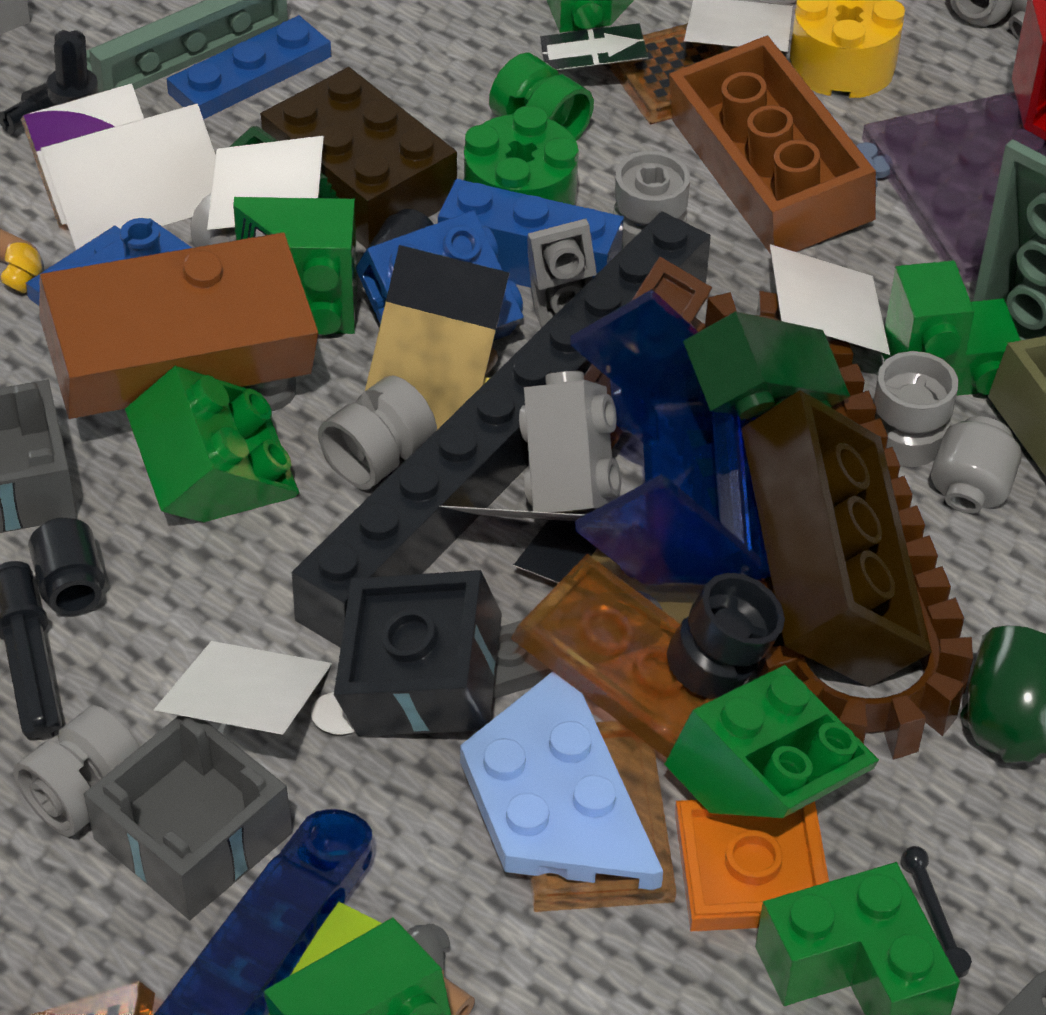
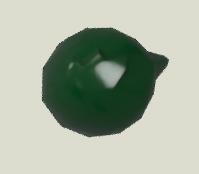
(1009, 694)

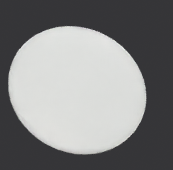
(329, 716)

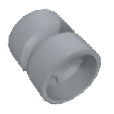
(646, 186)
(915, 404)
(372, 434)
(61, 772)

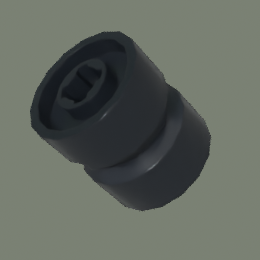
(725, 635)

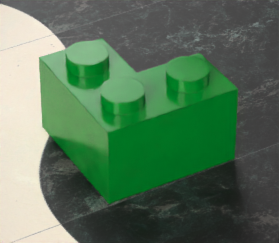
(935, 316)
(857, 935)

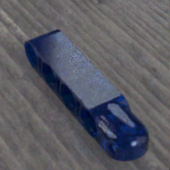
(276, 918)

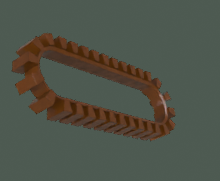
(946, 670)

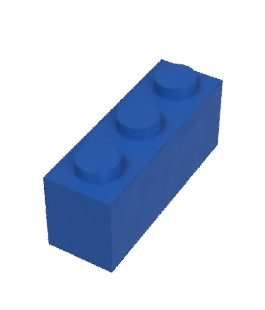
(516, 214)

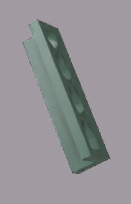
(181, 40)

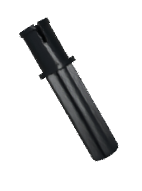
(28, 660)

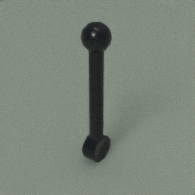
(915, 861)

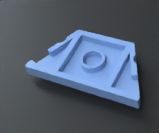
(556, 791)

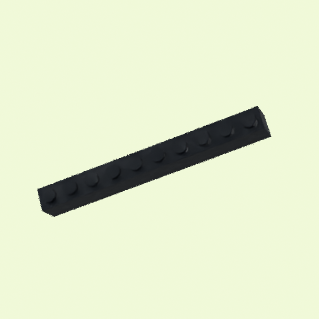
(477, 447)

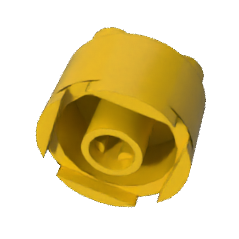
(846, 44)

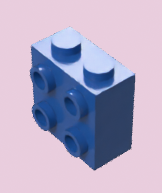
(454, 238)

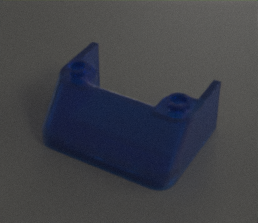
(698, 494)

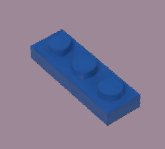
(250, 67)

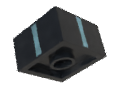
(418, 653)

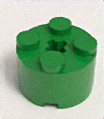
(523, 155)

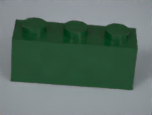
(758, 362)

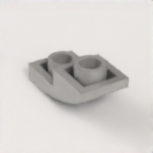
(559, 266)

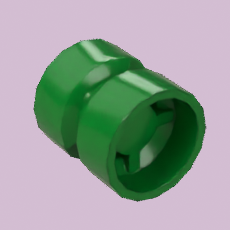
(535, 83)

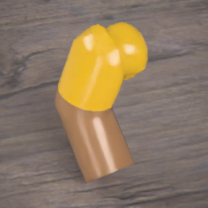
(22, 261)

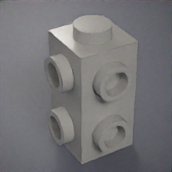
(569, 445)

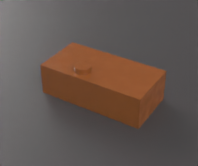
(773, 146)
(206, 308)

